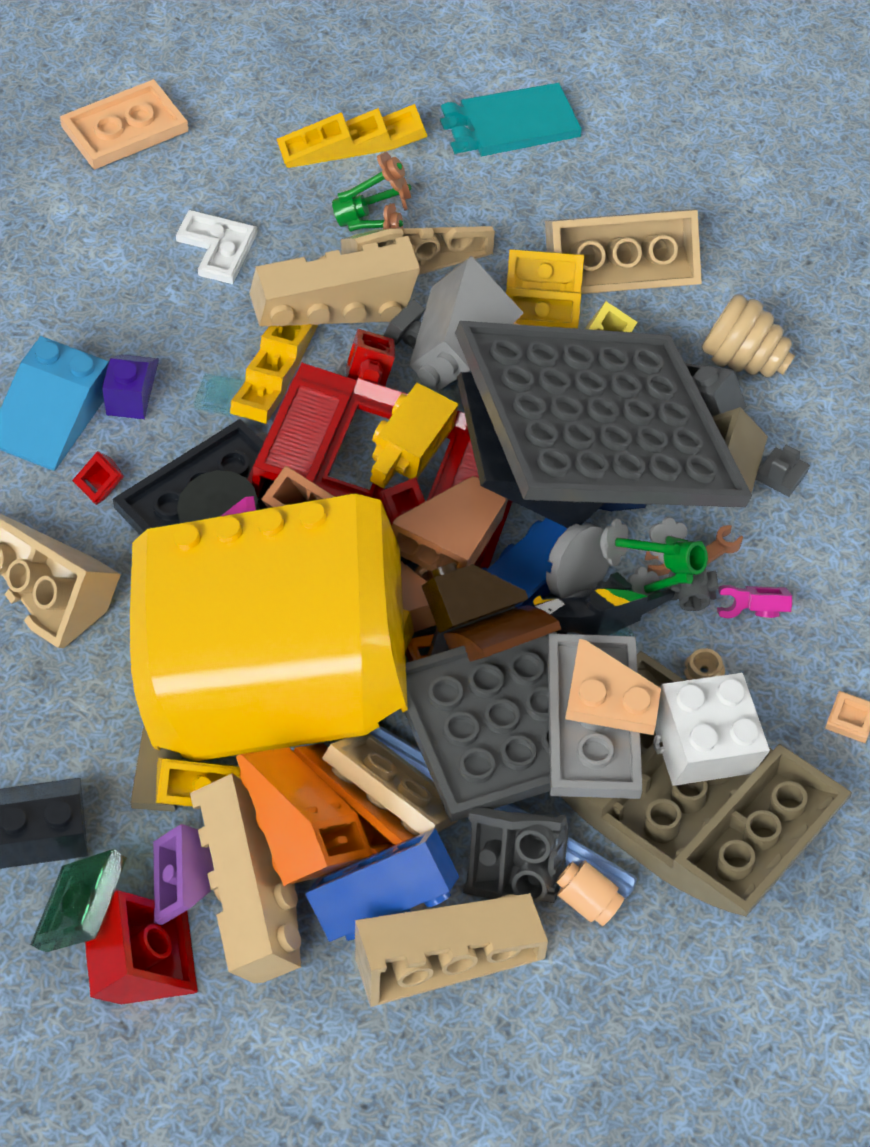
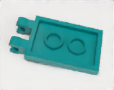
(511, 120)

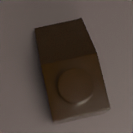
(468, 595)

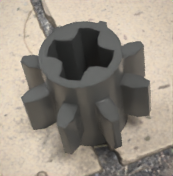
(698, 593)

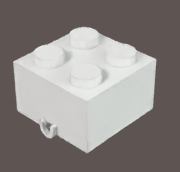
(709, 729)

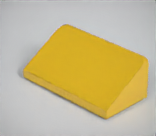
(180, 777)

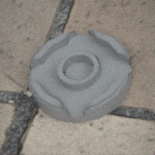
(577, 560)

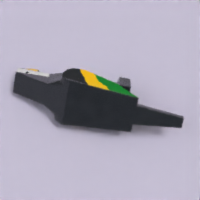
(602, 609)

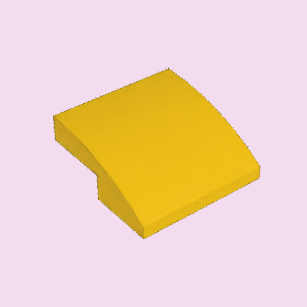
(545, 287)

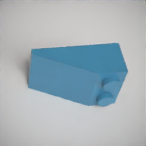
(50, 402)

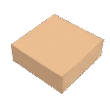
(850, 717)

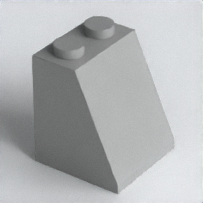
(460, 295)

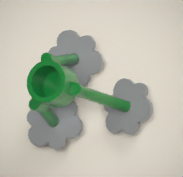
(668, 543)

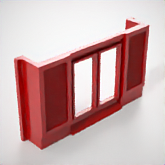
(315, 423)

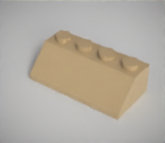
(631, 249)

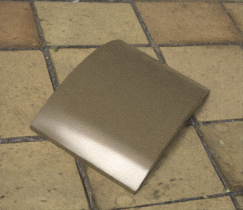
(721, 835)

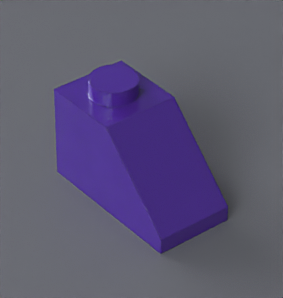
(129, 385)

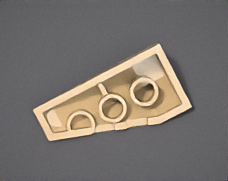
(432, 246)
(54, 582)

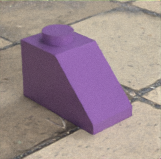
(179, 872)

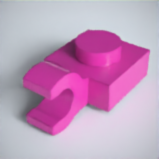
(765, 601)

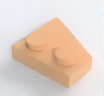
(610, 693)

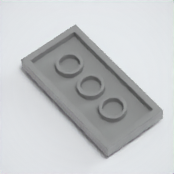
(586, 756)

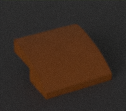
(502, 631)

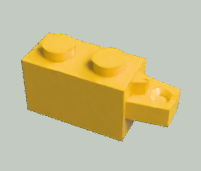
(412, 434)

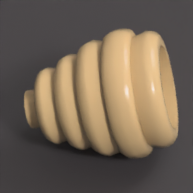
(748, 339)

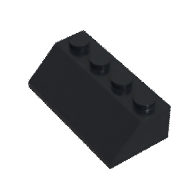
(42, 823)

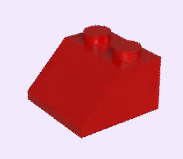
(138, 958)

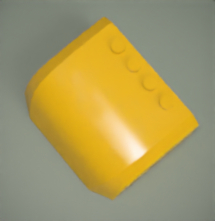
(268, 628)

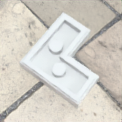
(225, 243)

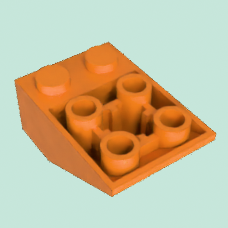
(301, 816)

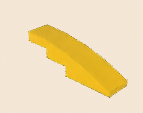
(341, 139)
(271, 371)

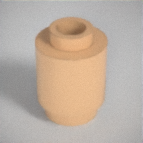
(589, 892)

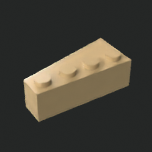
(336, 287)
(258, 911)
(446, 945)

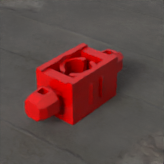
(370, 357)

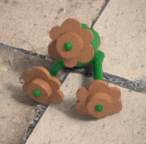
(351, 209)

